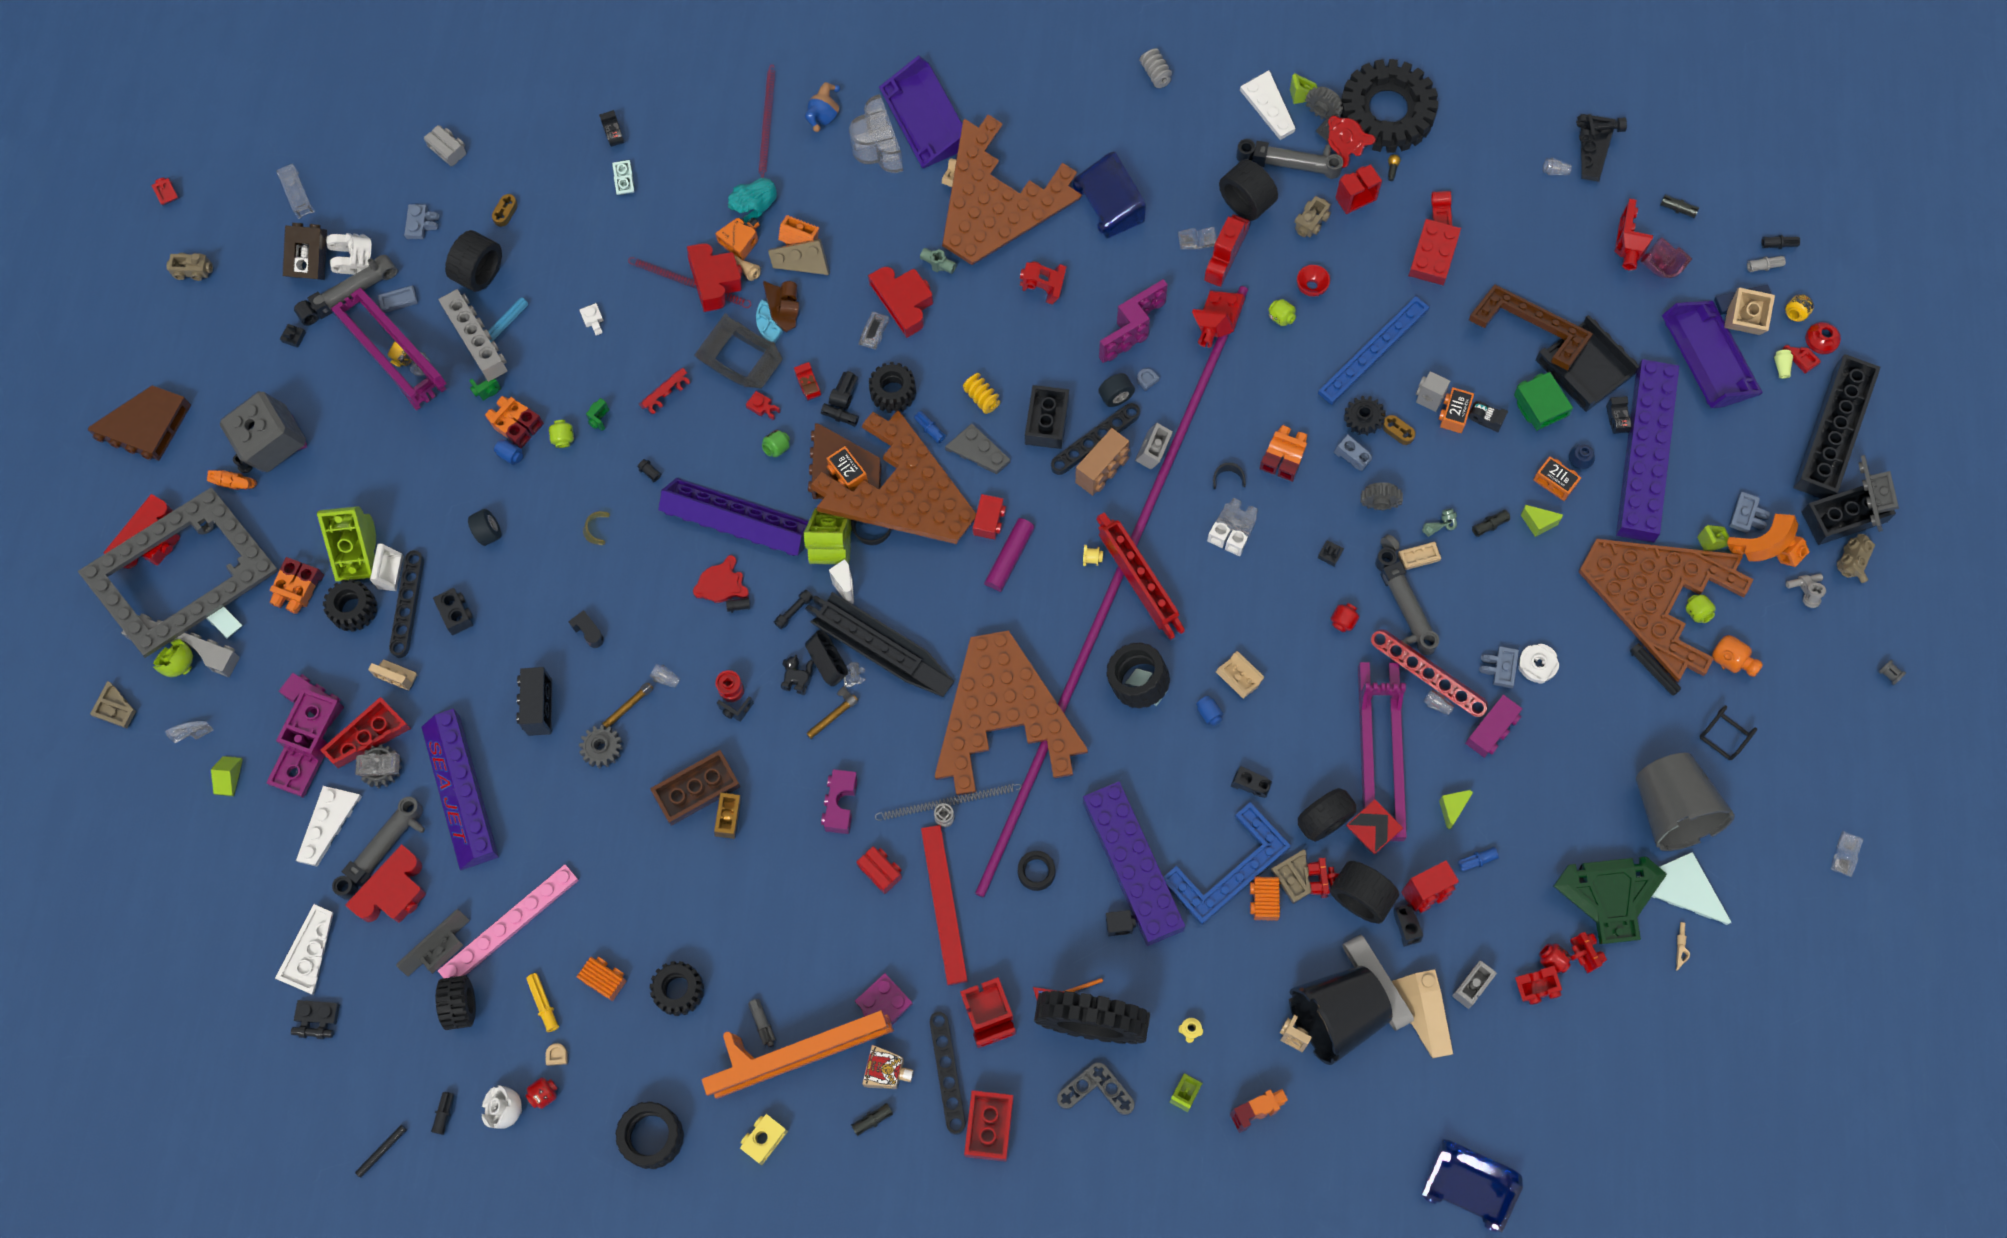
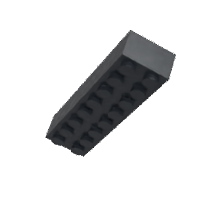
(1837, 427)

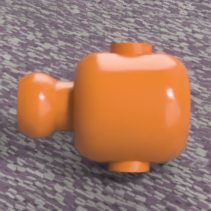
(1735, 655)

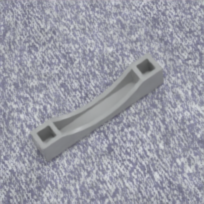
(216, 658)

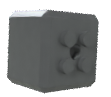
(271, 438)

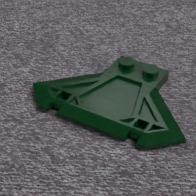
(1612, 894)

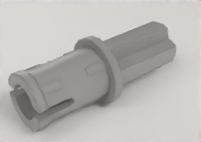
(1765, 263)

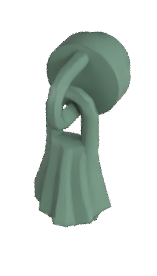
(1431, 528)

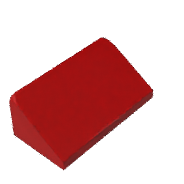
(994, 1034)

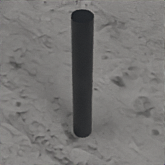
(381, 1151)

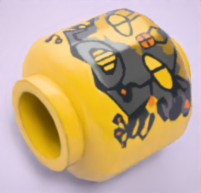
(1799, 308)
(398, 356)

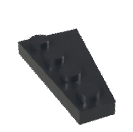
(1595, 152)

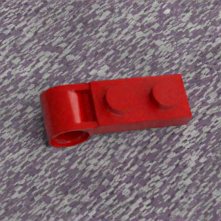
(1441, 207)

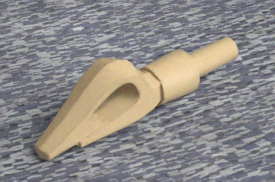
(1681, 942)

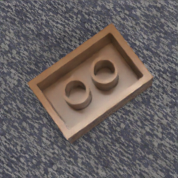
(1102, 462)

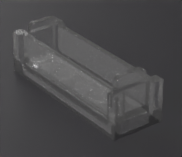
(295, 191)

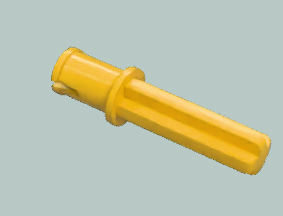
(542, 1003)

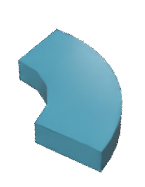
(765, 324)

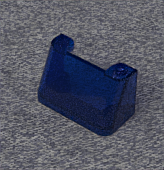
(1111, 195)
(1473, 1184)

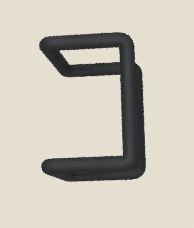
(1720, 714)

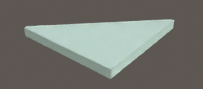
(1690, 889)

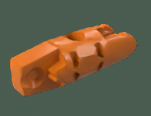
(231, 480)

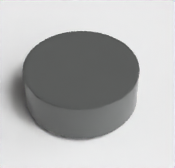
(1389, 541)

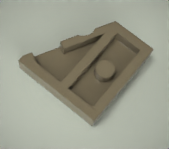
(113, 707)
(1294, 876)

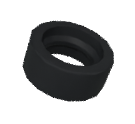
(1036, 886)

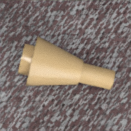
(749, 269)

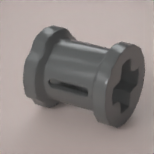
(1898, 673)

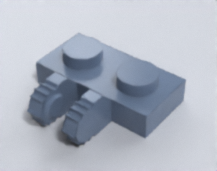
(419, 220)
(1745, 511)
(1505, 667)

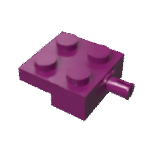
(884, 996)

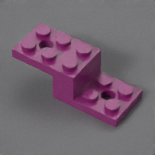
(1133, 321)
(302, 742)

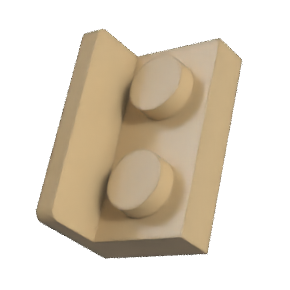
(393, 674)
(1294, 1037)

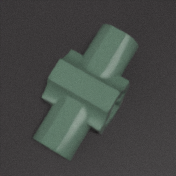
(938, 260)

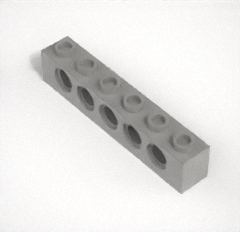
(473, 335)

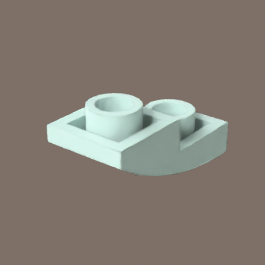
(623, 177)
(224, 622)

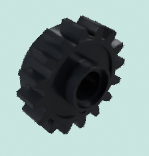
(1364, 425)

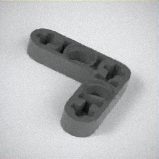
(1093, 1082)

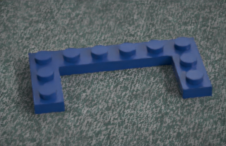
(1206, 905)

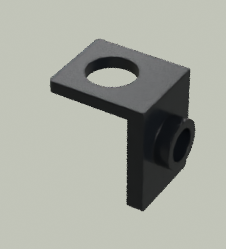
(730, 712)

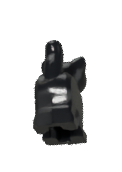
(796, 677)

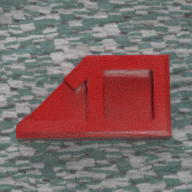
(1803, 358)

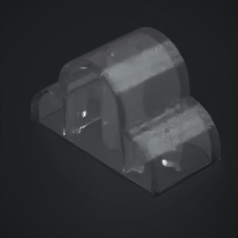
(874, 137)

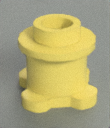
(1092, 555)
(1183, 1029)

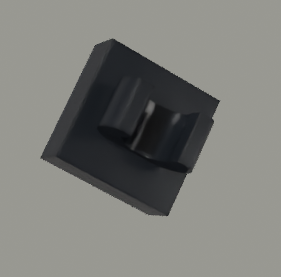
(292, 335)
(1330, 553)

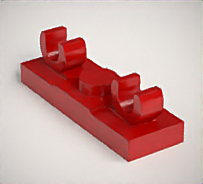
(664, 390)

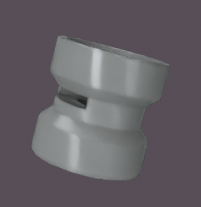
(944, 819)

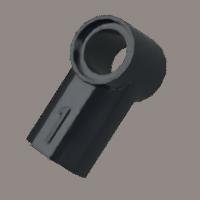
(842, 394)

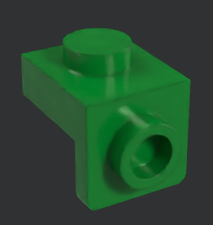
(485, 389)
(596, 413)

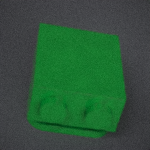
(1542, 401)

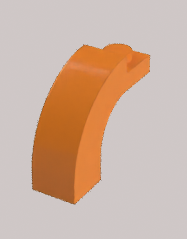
(1770, 544)

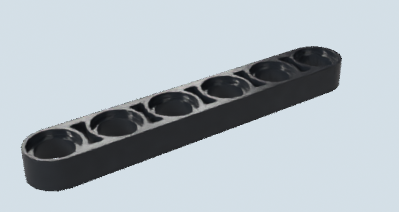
(1094, 437)
(402, 603)
(944, 1073)

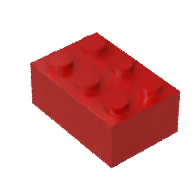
(1434, 252)
(1430, 887)
(989, 1126)

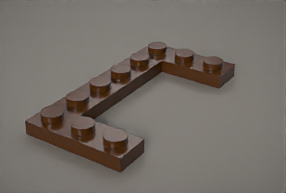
(1574, 336)

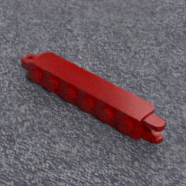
(1139, 575)

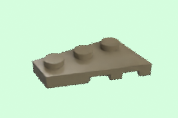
(801, 257)

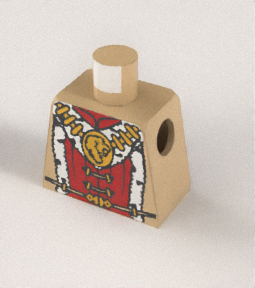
(885, 1070)

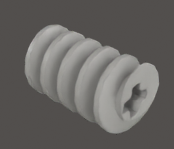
(1156, 68)

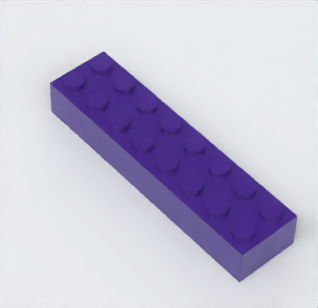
(1133, 864)

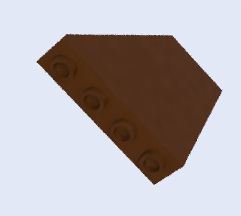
(143, 423)
(828, 442)

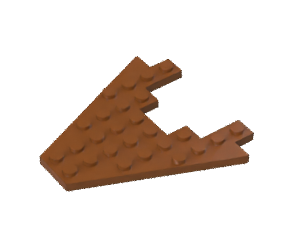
(986, 211)
(912, 500)
(1643, 585)
(998, 693)

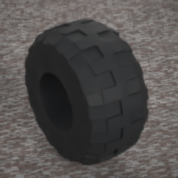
(1327, 814)

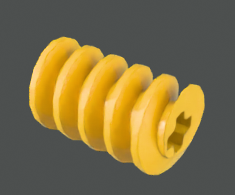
(981, 394)

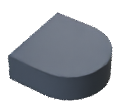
(1147, 378)

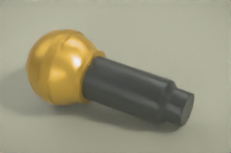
(1393, 161)

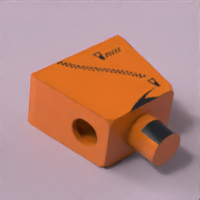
(739, 237)

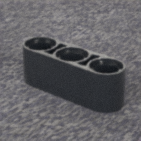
(826, 658)

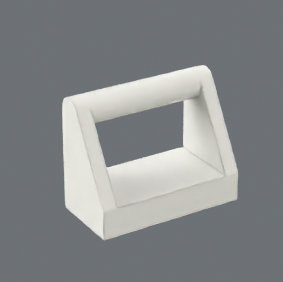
(386, 568)
(842, 580)

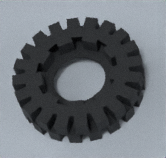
(1416, 91)
(1092, 1017)

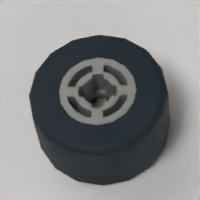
(1116, 390)
(484, 527)

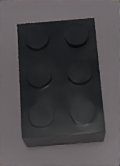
(1047, 417)
(535, 701)

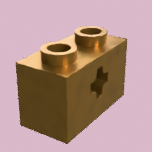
(727, 815)

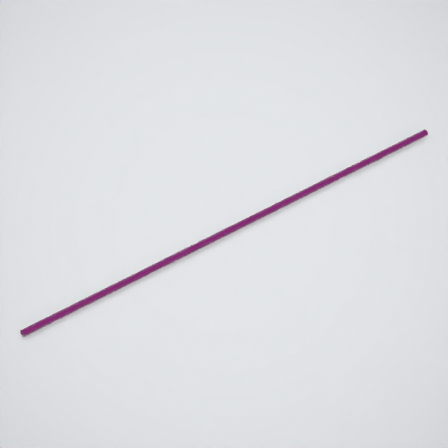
(1102, 612)

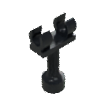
(1589, 134)

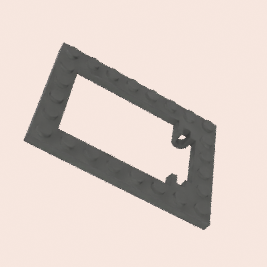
(252, 570)

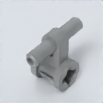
(1813, 590)

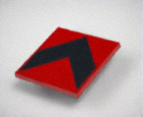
(1374, 826)

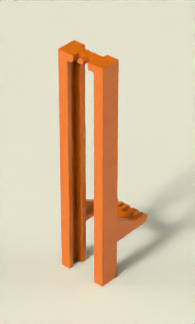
(750, 1070)

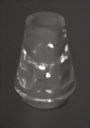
(1556, 167)
(664, 676)
(1438, 702)

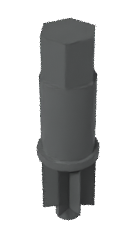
(764, 1028)

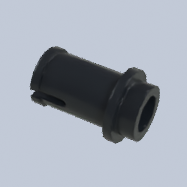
(242, 466)
(646, 467)
(737, 604)

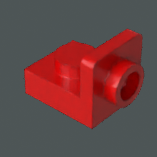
(164, 190)

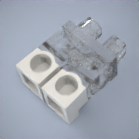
(1236, 520)

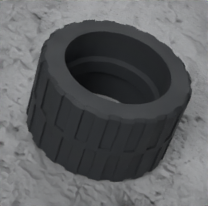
(1248, 190)
(473, 260)
(1128, 657)
(1364, 892)
(629, 1121)

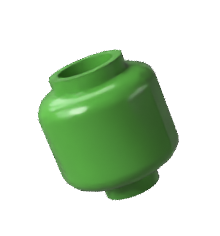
(775, 443)

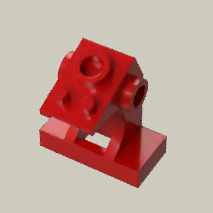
(1053, 286)

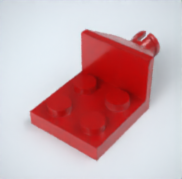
(1631, 244)
(1218, 315)

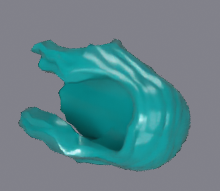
(754, 196)

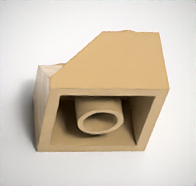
(1750, 311)

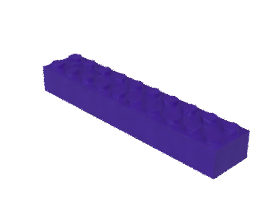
(1648, 451)

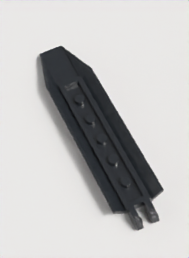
(880, 644)

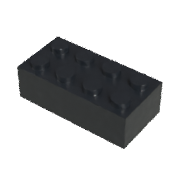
(1841, 515)

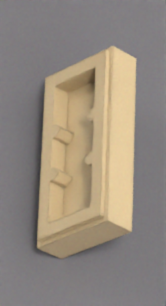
(1419, 556)

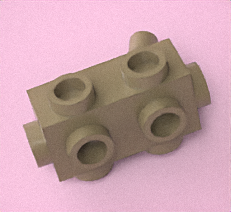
(1309, 222)
(185, 265)
(1856, 557)

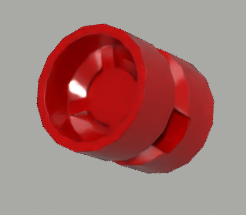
(729, 686)

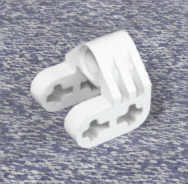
(358, 247)

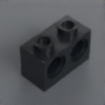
(451, 612)

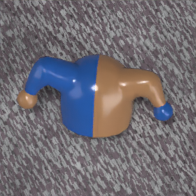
(822, 106)

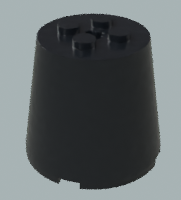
(1340, 1011)

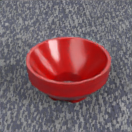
(1315, 274)
(1822, 344)

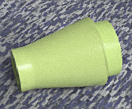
(1784, 363)

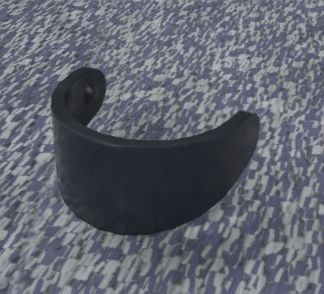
(1229, 467)

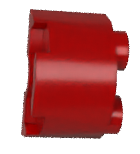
(1539, 985)

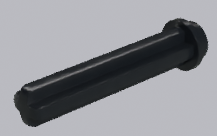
(1655, 669)

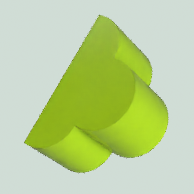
(828, 538)
(349, 541)

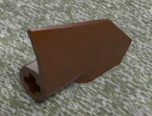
(783, 304)

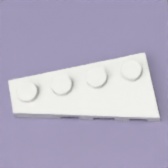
(1267, 101)
(326, 822)
(306, 954)

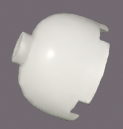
(501, 1107)

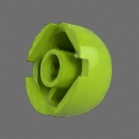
(175, 660)

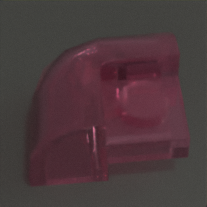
(1665, 260)

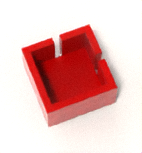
(1358, 189)
(987, 1007)

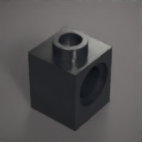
(1120, 923)

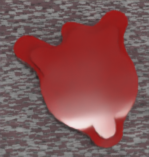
(1347, 138)
(721, 583)

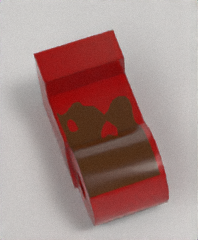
(807, 381)

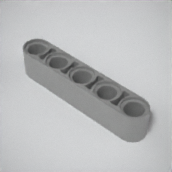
(1362, 955)

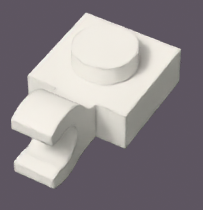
(592, 317)

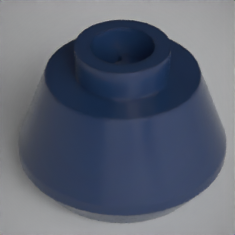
(1582, 456)

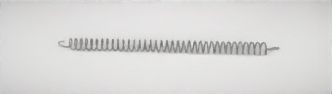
(947, 802)

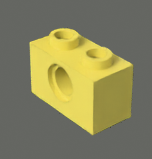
(775, 1134)

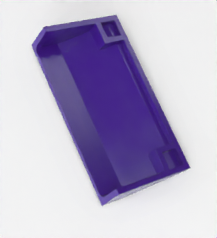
(923, 112)
(1711, 353)

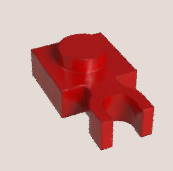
(761, 404)

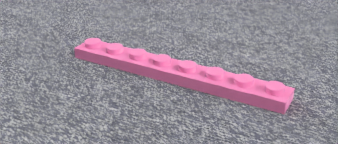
(509, 924)

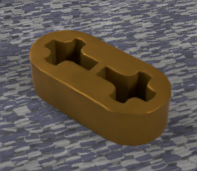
(506, 211)
(1398, 430)

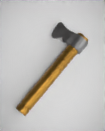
(644, 690)
(850, 701)

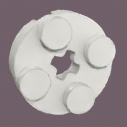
(1549, 662)

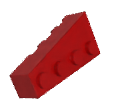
(371, 728)

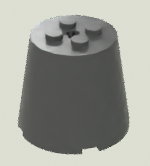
(1681, 802)

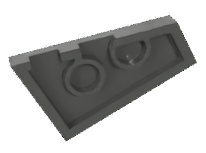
(975, 446)

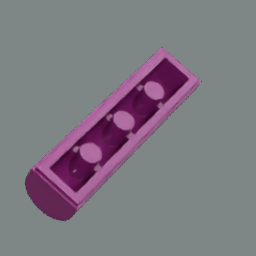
(1009, 554)

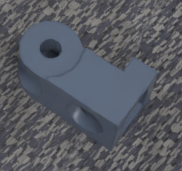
(1353, 453)

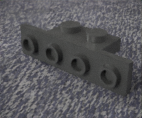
(1881, 492)
(436, 947)

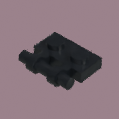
(315, 1012)

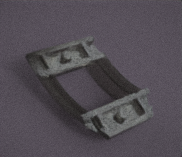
(719, 337)

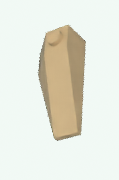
(1425, 1002)

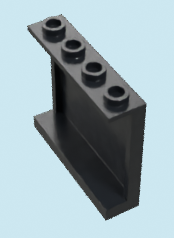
(1596, 370)

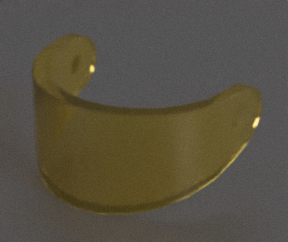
(587, 535)

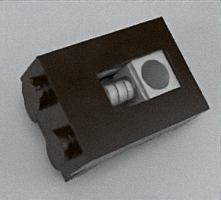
(296, 254)

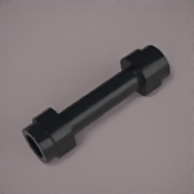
(804, 598)

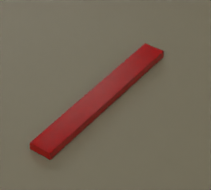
(944, 905)

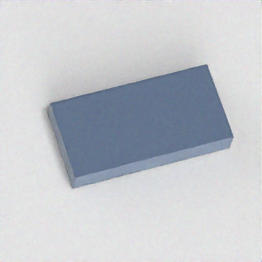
(398, 299)

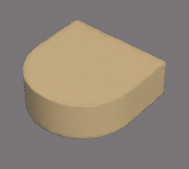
(556, 1055)

